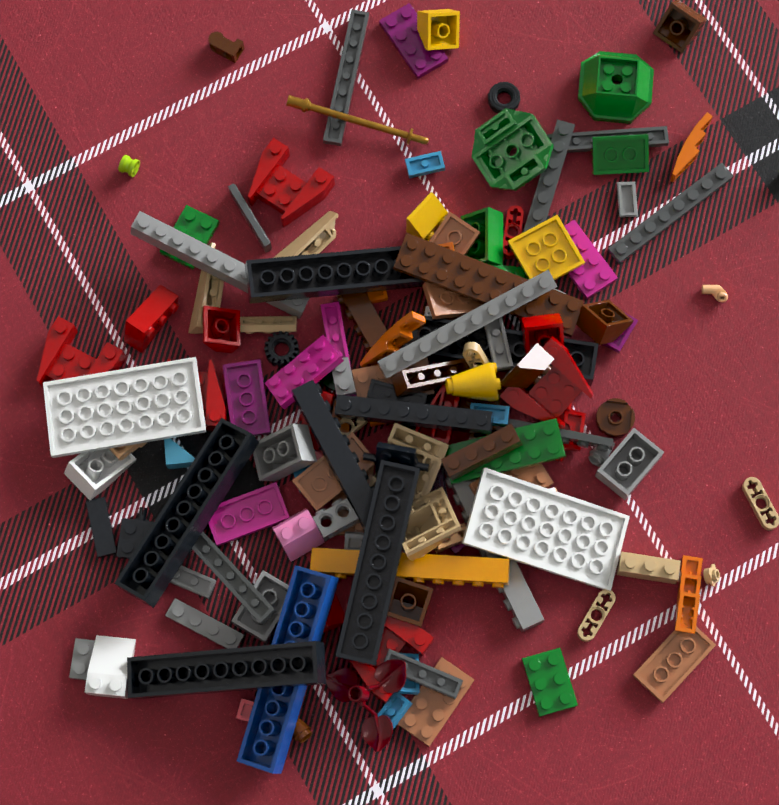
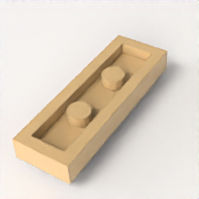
(268, 324)

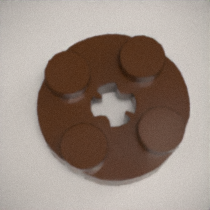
(618, 428)

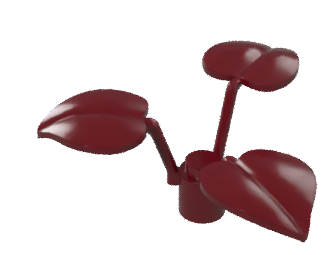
(345, 688)

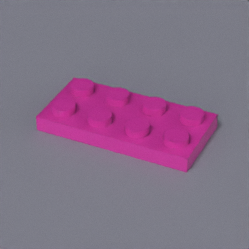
(595, 273)
(309, 365)
(248, 514)

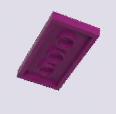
(403, 33)
(247, 396)

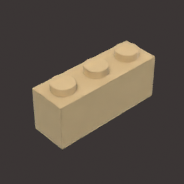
(648, 567)

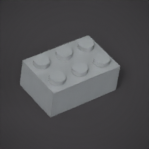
(284, 452)
(629, 464)
(274, 592)

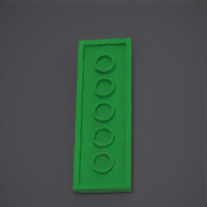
(540, 444)

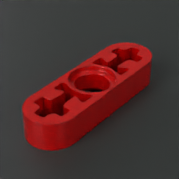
(519, 220)

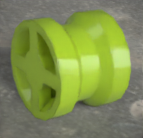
(129, 165)

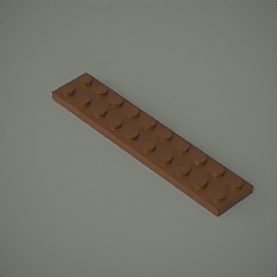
(478, 280)

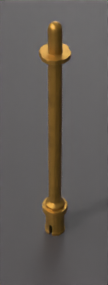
(306, 105)

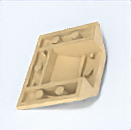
(428, 451)
(429, 524)

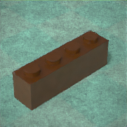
(364, 317)
(427, 377)
(481, 452)

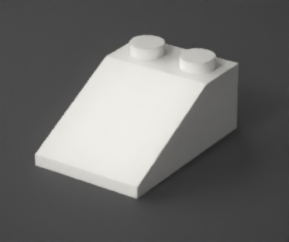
(96, 471)
(109, 667)

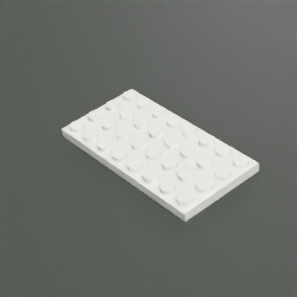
(124, 407)
(545, 529)

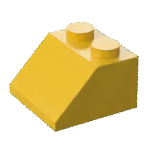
(439, 28)
(426, 218)

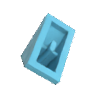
(176, 456)

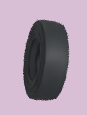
(505, 87)

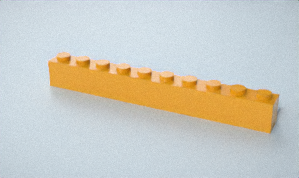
(429, 567)

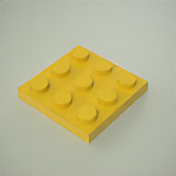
(546, 248)

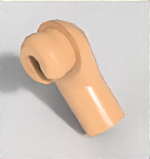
(717, 291)

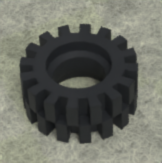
(277, 339)

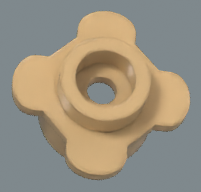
(711, 575)

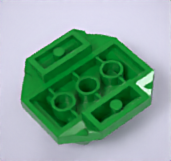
(615, 101)
(496, 140)

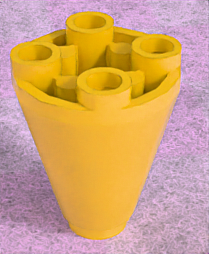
(475, 383)

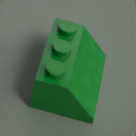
(489, 245)

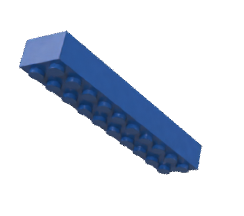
(278, 709)

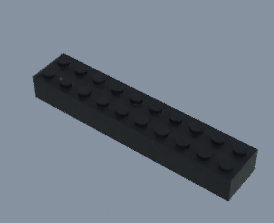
(325, 275)
(582, 352)
(187, 512)
(378, 563)
(226, 670)

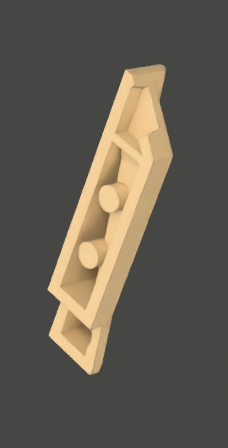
(314, 238)
(208, 294)

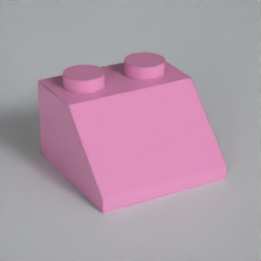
(298, 534)

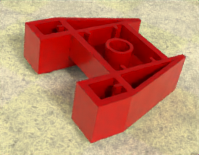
(285, 190)
(65, 361)
(554, 390)
(211, 397)
(395, 637)

